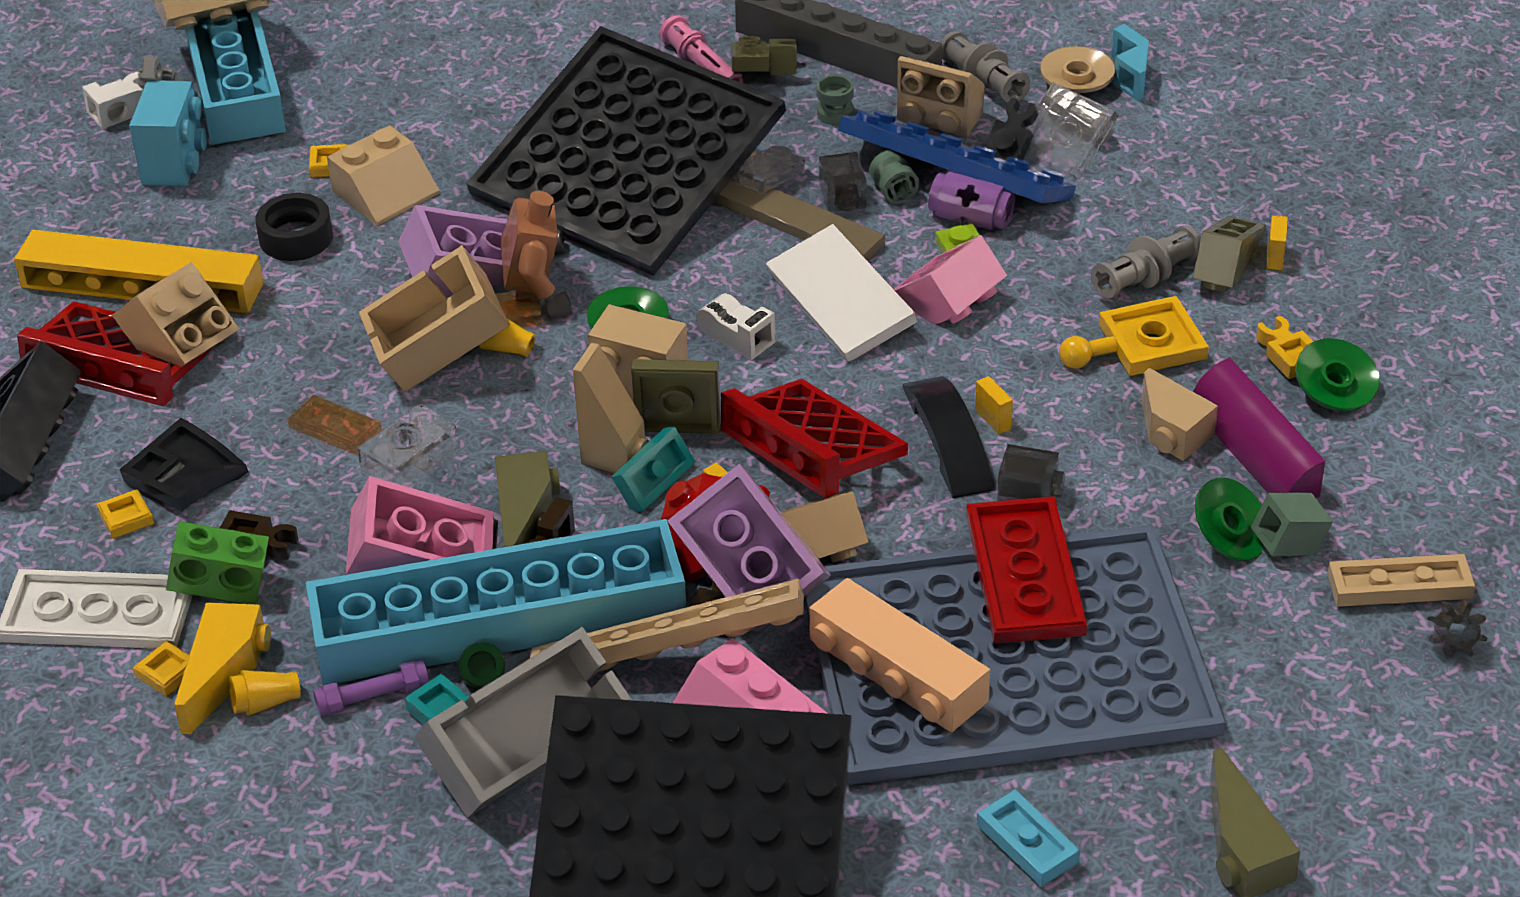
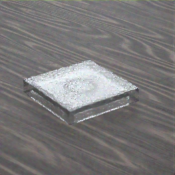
(1069, 130)

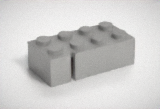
(510, 721)

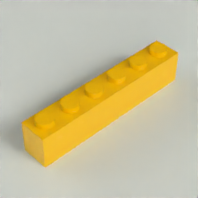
(128, 267)

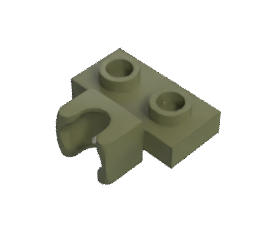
(757, 56)

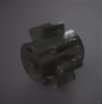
(1452, 640)

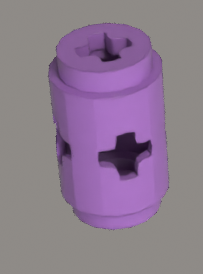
(952, 191)

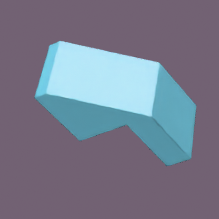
(1130, 57)

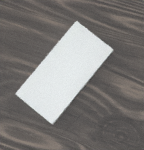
(841, 293)
(92, 609)

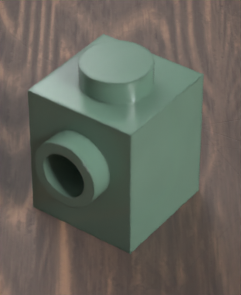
(1291, 524)

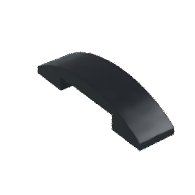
(952, 435)

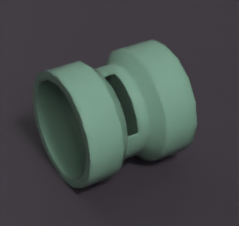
(834, 98)
(894, 176)

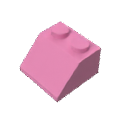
(953, 282)

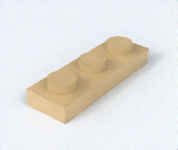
(1400, 580)

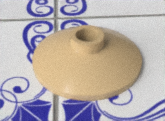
(1078, 69)

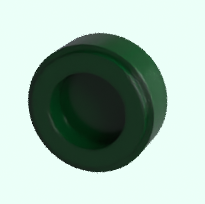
(481, 665)

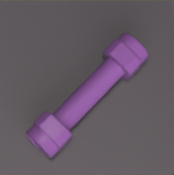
(332, 699)

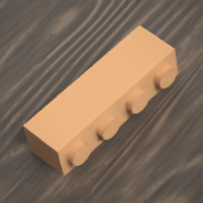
(899, 655)

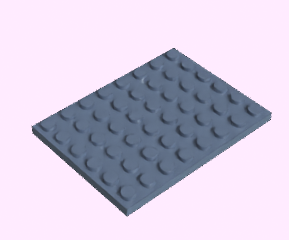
(1115, 689)

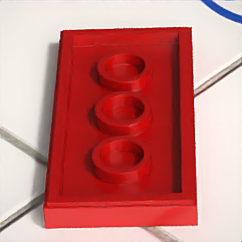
(1025, 570)

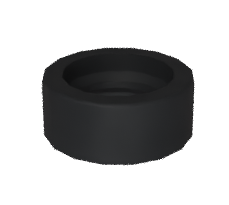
(294, 244)

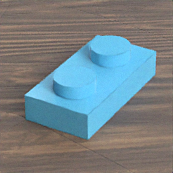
(1028, 838)

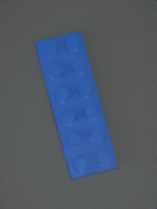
(949, 154)

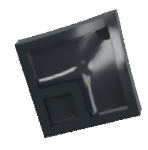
(182, 466)

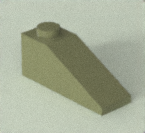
(1226, 252)
(524, 493)
(1250, 842)

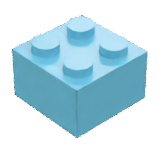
(167, 133)

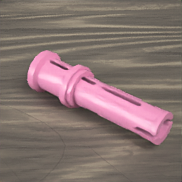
(692, 46)

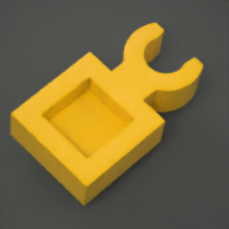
(1282, 345)

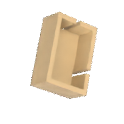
(423, 330)

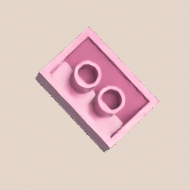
(740, 679)

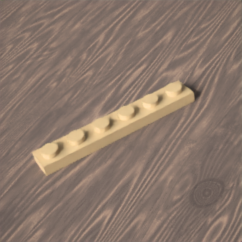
(697, 623)

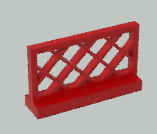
(107, 366)
(800, 449)

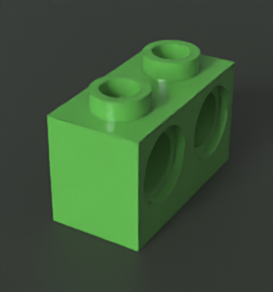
(216, 563)

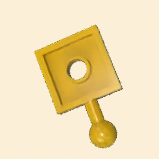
(1127, 336)

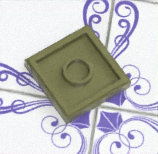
(677, 395)

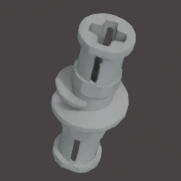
(986, 64)
(1146, 261)

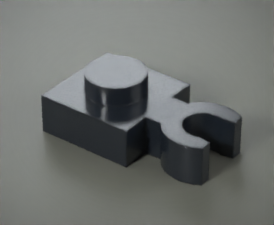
(1012, 136)

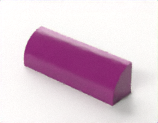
(1260, 433)

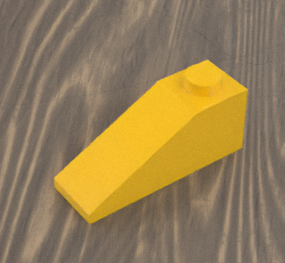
(225, 643)

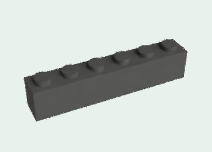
(836, 36)

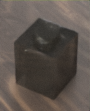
(842, 182)
(1029, 474)

